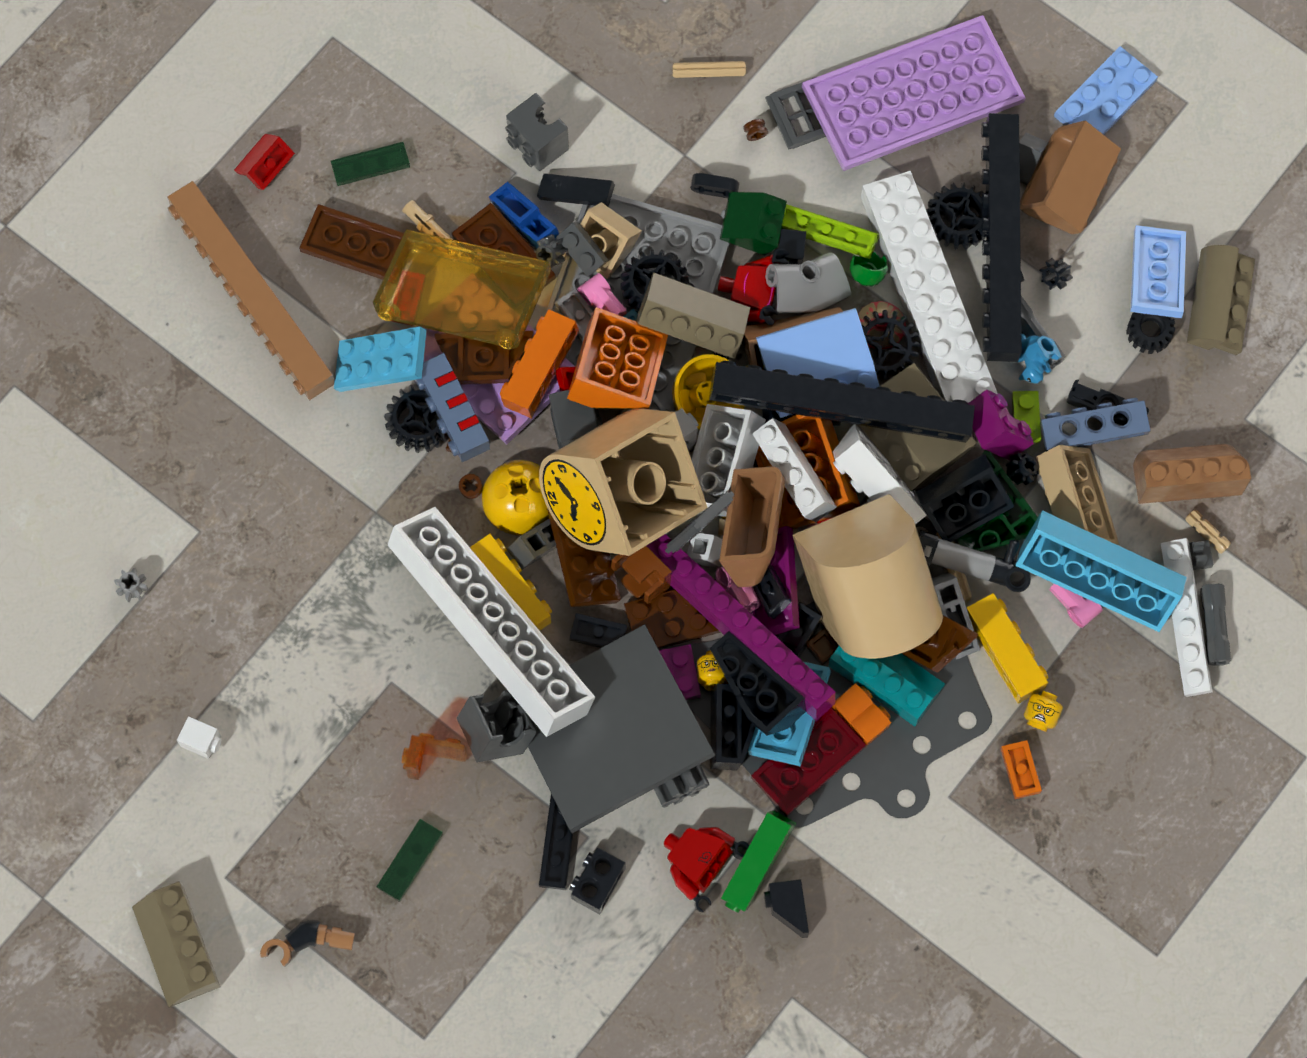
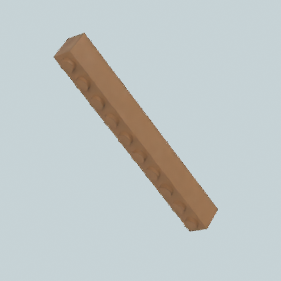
(250, 290)

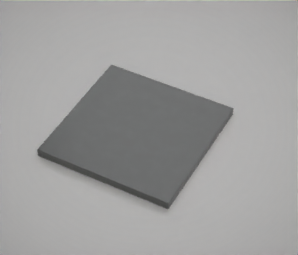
(630, 738)

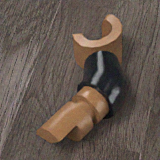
(309, 934)

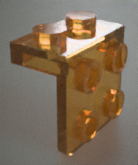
(426, 745)

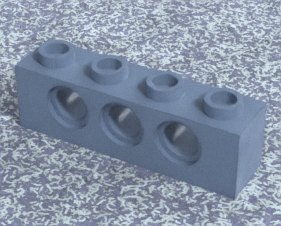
(1136, 424)

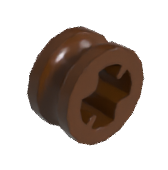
(755, 129)
(470, 478)

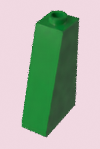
(758, 861)

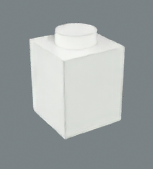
(705, 550)
(199, 738)

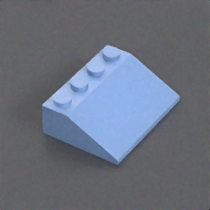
(823, 349)

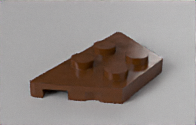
(480, 361)
(943, 645)

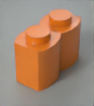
(862, 714)

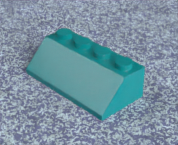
(891, 681)

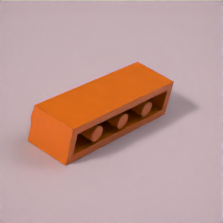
(538, 365)

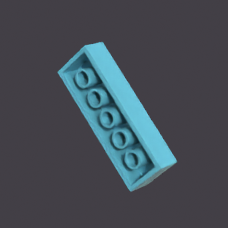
(1101, 571)

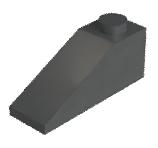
(533, 545)
(954, 606)

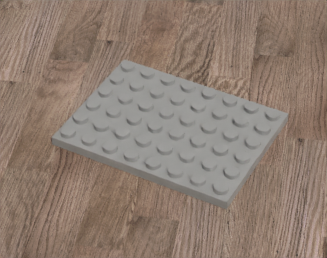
(688, 239)

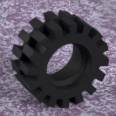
(1150, 343)

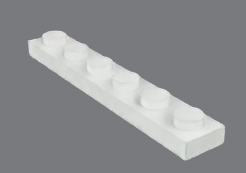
(1188, 622)

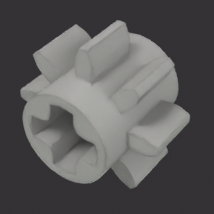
(127, 579)

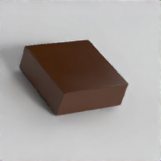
(822, 646)

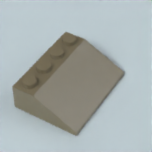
(913, 456)

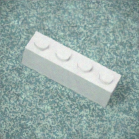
(799, 475)

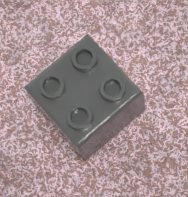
(538, 142)
(571, 418)
(495, 727)

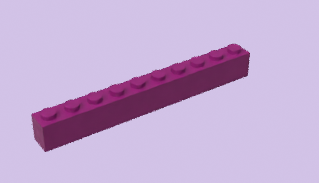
(729, 615)

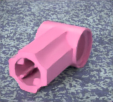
(598, 294)
(744, 595)
(1078, 608)

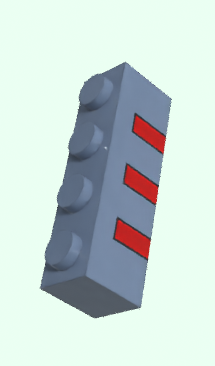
(452, 408)

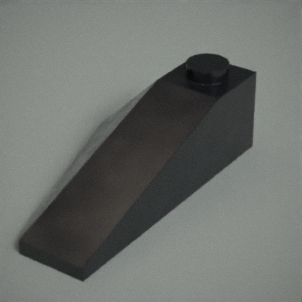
(759, 690)

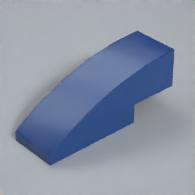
(522, 214)

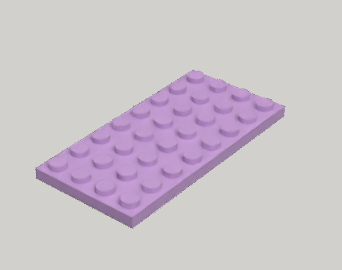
(913, 92)

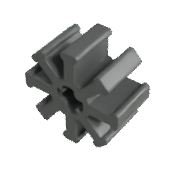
(682, 786)

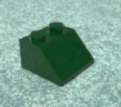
(753, 221)

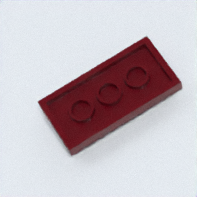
(827, 752)

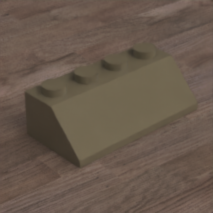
(693, 315)
(175, 944)

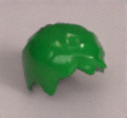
(868, 271)

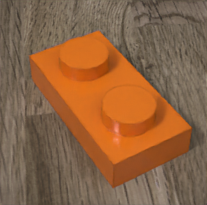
(1021, 769)

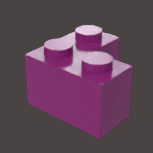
(997, 428)

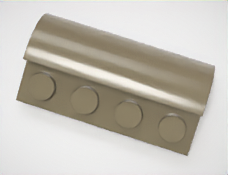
(1221, 299)

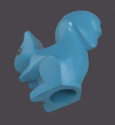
(1036, 353)

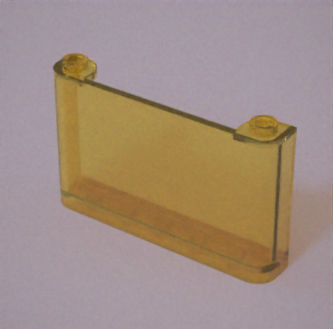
(461, 289)

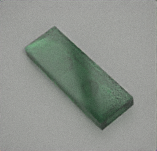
(370, 163)
(409, 860)

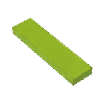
(830, 231)

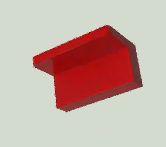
(265, 160)

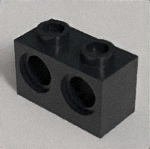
(603, 883)

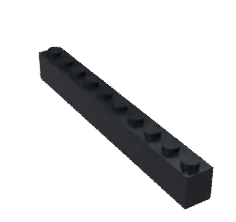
(1002, 238)
(842, 402)

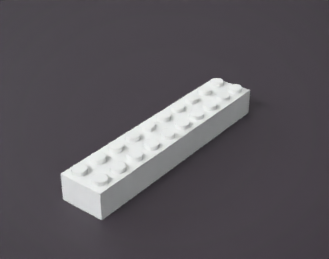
(926, 288)
(491, 621)

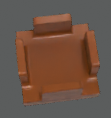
(645, 574)

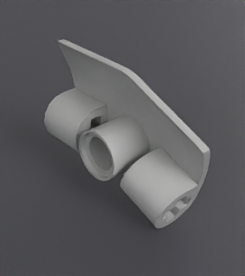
(809, 285)

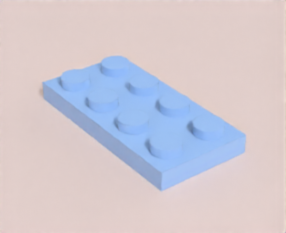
(1108, 92)
(1158, 271)

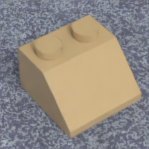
(611, 234)

